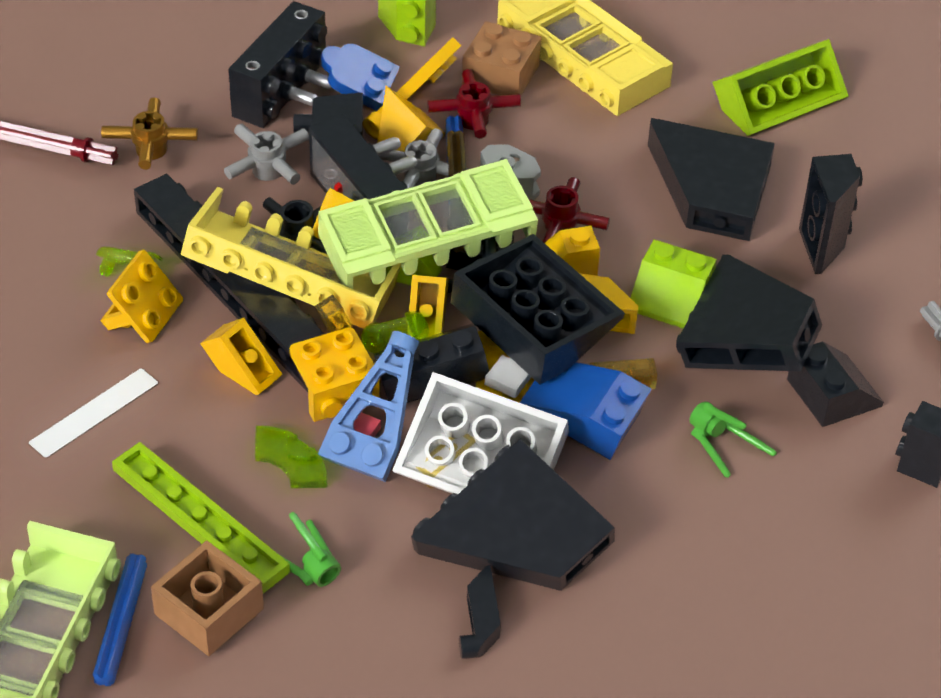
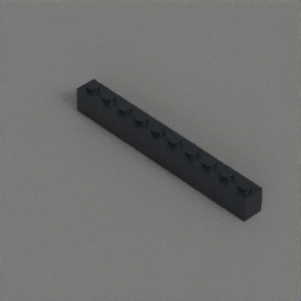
(268, 312)

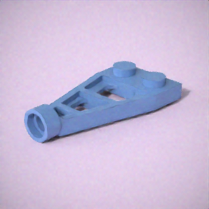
(360, 451)

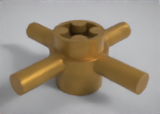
(149, 134)

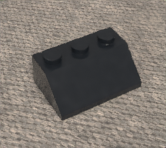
(829, 207)
(450, 353)

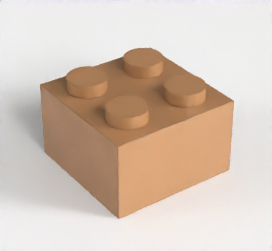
(503, 58)
(207, 597)

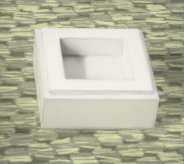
(507, 377)

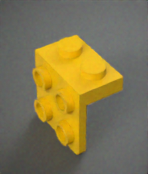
(331, 370)

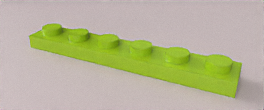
(199, 514)

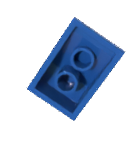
(595, 401)

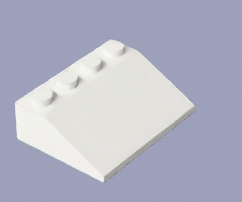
(492, 420)

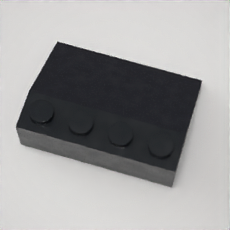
(534, 307)

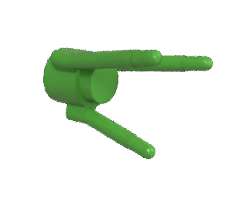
(712, 422)
(318, 562)

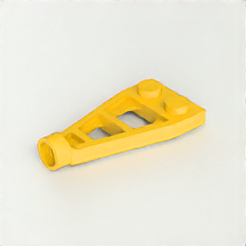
(431, 70)

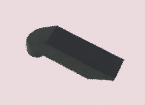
(483, 616)

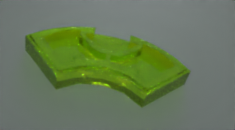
(291, 455)

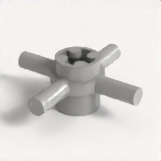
(266, 154)
(427, 160)

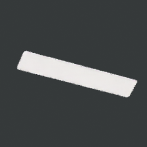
(93, 413)

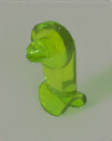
(117, 256)
(377, 335)

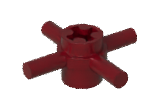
(474, 104)
(563, 211)

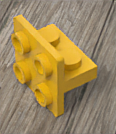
(142, 298)

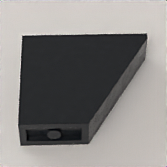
(712, 176)
(748, 322)
(517, 522)

